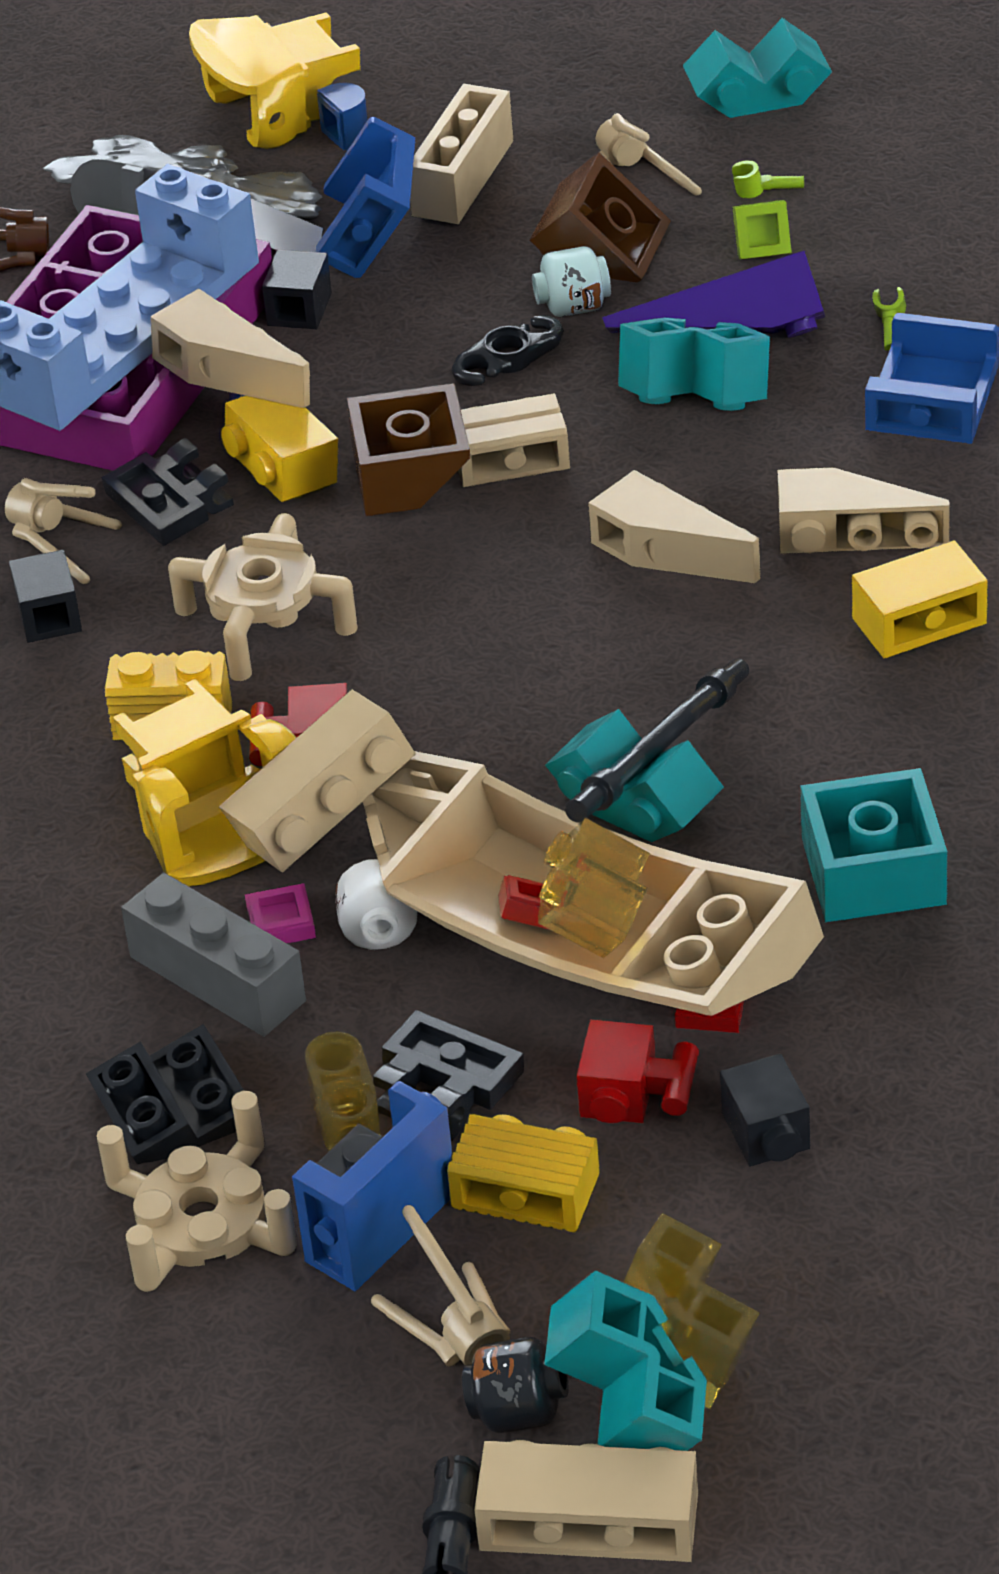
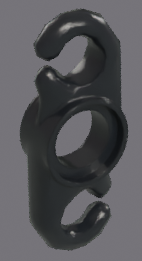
(485, 354)

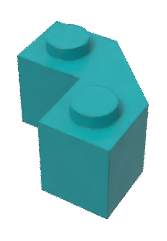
(771, 77)
(668, 360)
(654, 801)
(617, 1343)

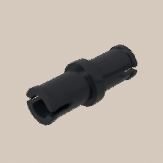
(451, 1517)

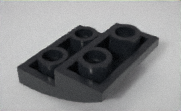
(168, 1097)

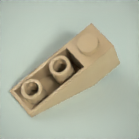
(225, 352)
(854, 512)
(667, 532)

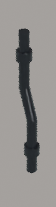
(607, 784)

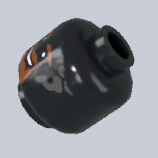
(512, 1386)

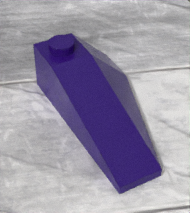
(764, 298)

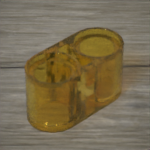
(340, 1086)

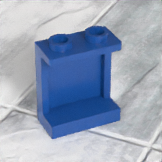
(376, 194)
(934, 378)
(358, 1219)

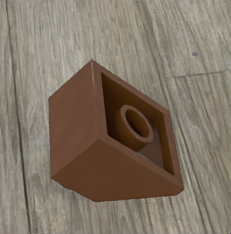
(606, 213)
(406, 445)

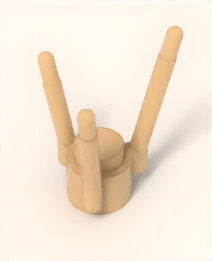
(625, 145)
(36, 508)
(466, 1321)

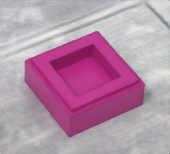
(282, 913)

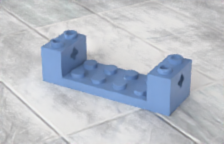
(192, 239)

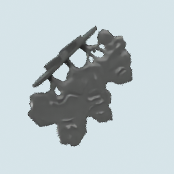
(128, 161)

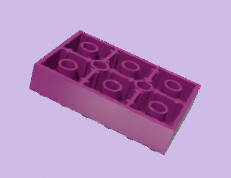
(150, 399)

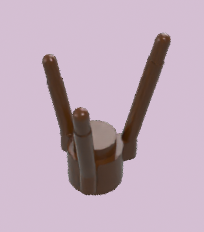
(26, 236)

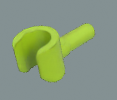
(751, 184)
(887, 313)

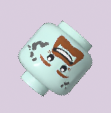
(572, 281)

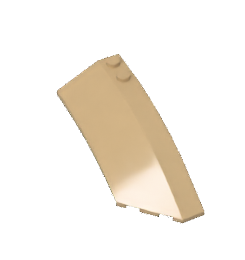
(697, 941)

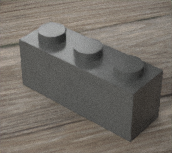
(214, 954)

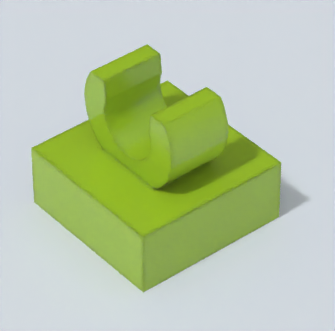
(762, 229)

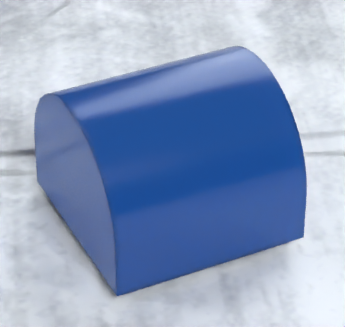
(342, 112)

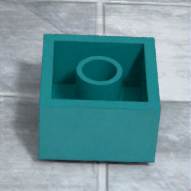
(873, 845)

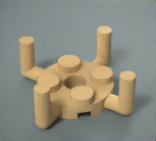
(242, 599)
(169, 1236)

